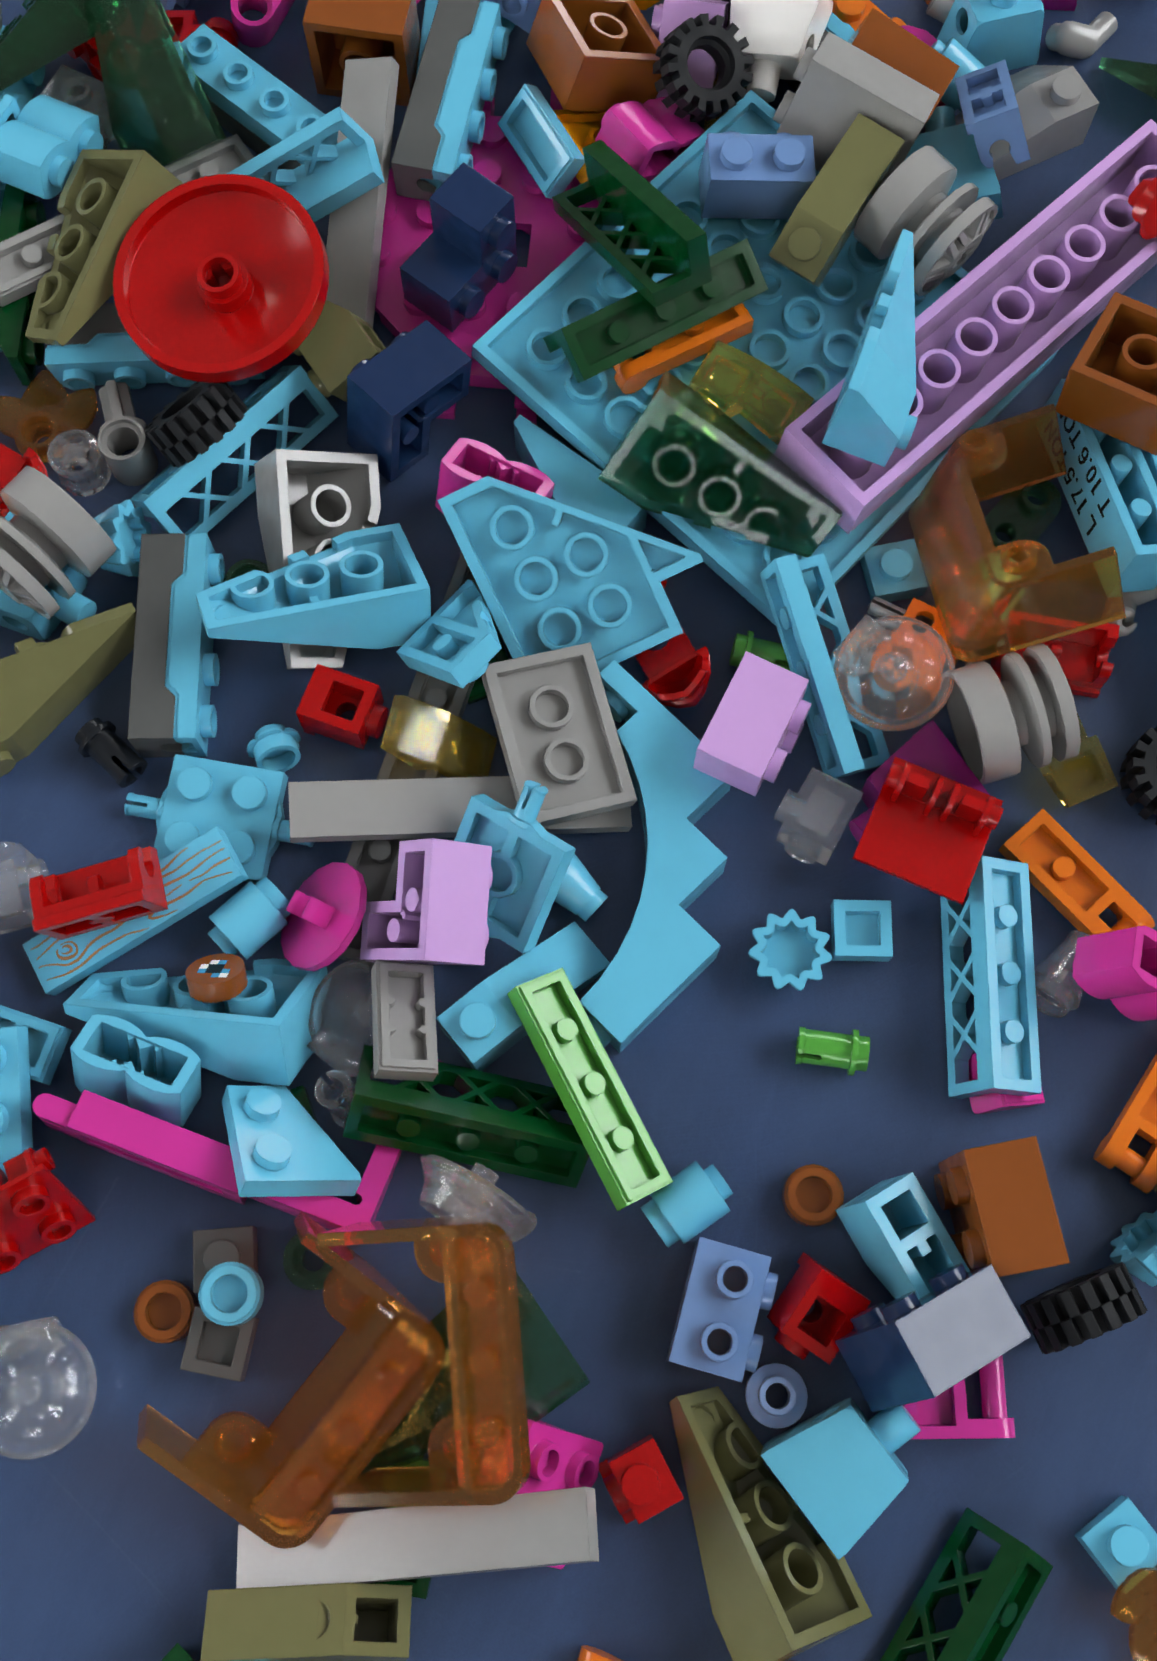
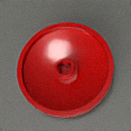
(221, 278)

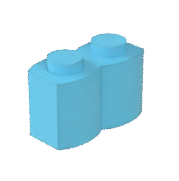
(45, 144)
(136, 1070)

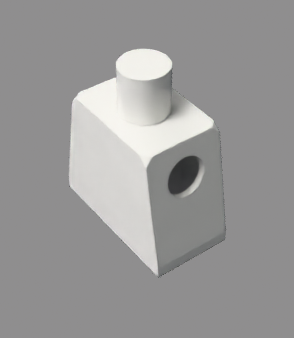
(778, 37)

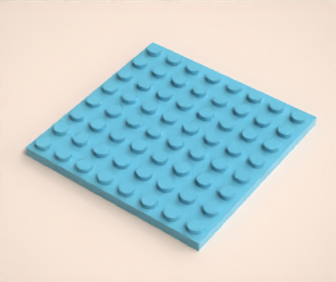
(795, 330)

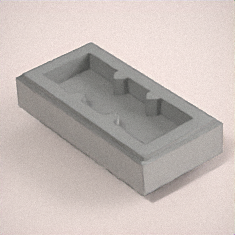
(404, 1021)

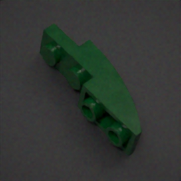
(19, 213)

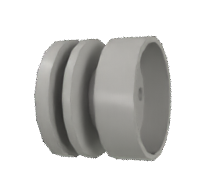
(942, 225)
(44, 538)
(1024, 710)

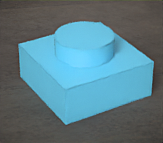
(894, 571)
(861, 930)
(1120, 1540)

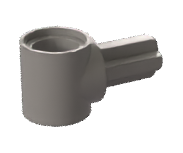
(125, 432)

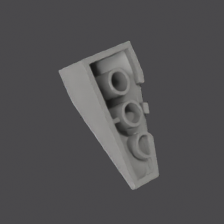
(1054, 114)
(304, 504)

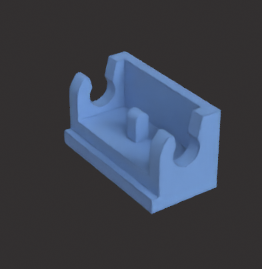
(992, 111)

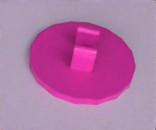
(324, 916)

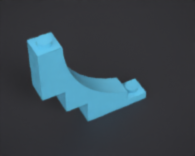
(664, 943)

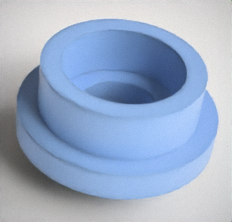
(756, 1399)

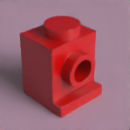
(332, 694)
(830, 1320)
(640, 1481)

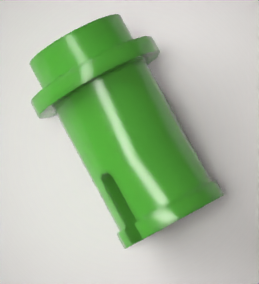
(762, 648)
(833, 1049)

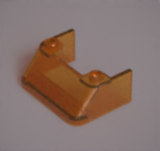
(1013, 592)
(484, 1446)
(286, 1474)

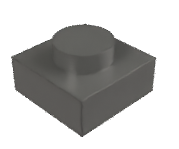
(221, 1246)
(218, 1348)

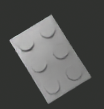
(559, 732)

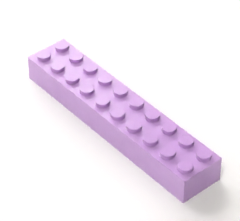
(995, 328)

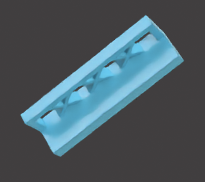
(330, 172)
(262, 404)
(808, 657)
(999, 977)

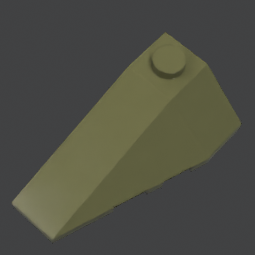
(98, 207)
(53, 677)
(763, 1564)

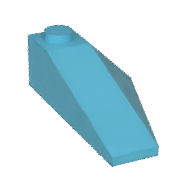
(881, 380)
(350, 596)
(247, 1038)

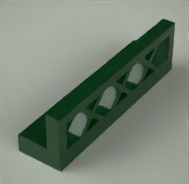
(648, 223)
(635, 325)
(470, 1126)
(989, 1615)

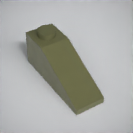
(836, 200)

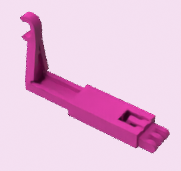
(202, 1159)

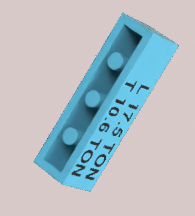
(1111, 498)

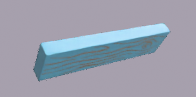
(190, 880)

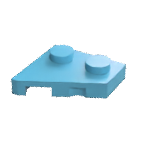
(454, 640)
(281, 1147)

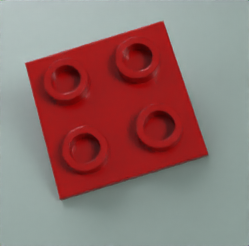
(928, 830)
(35, 1208)

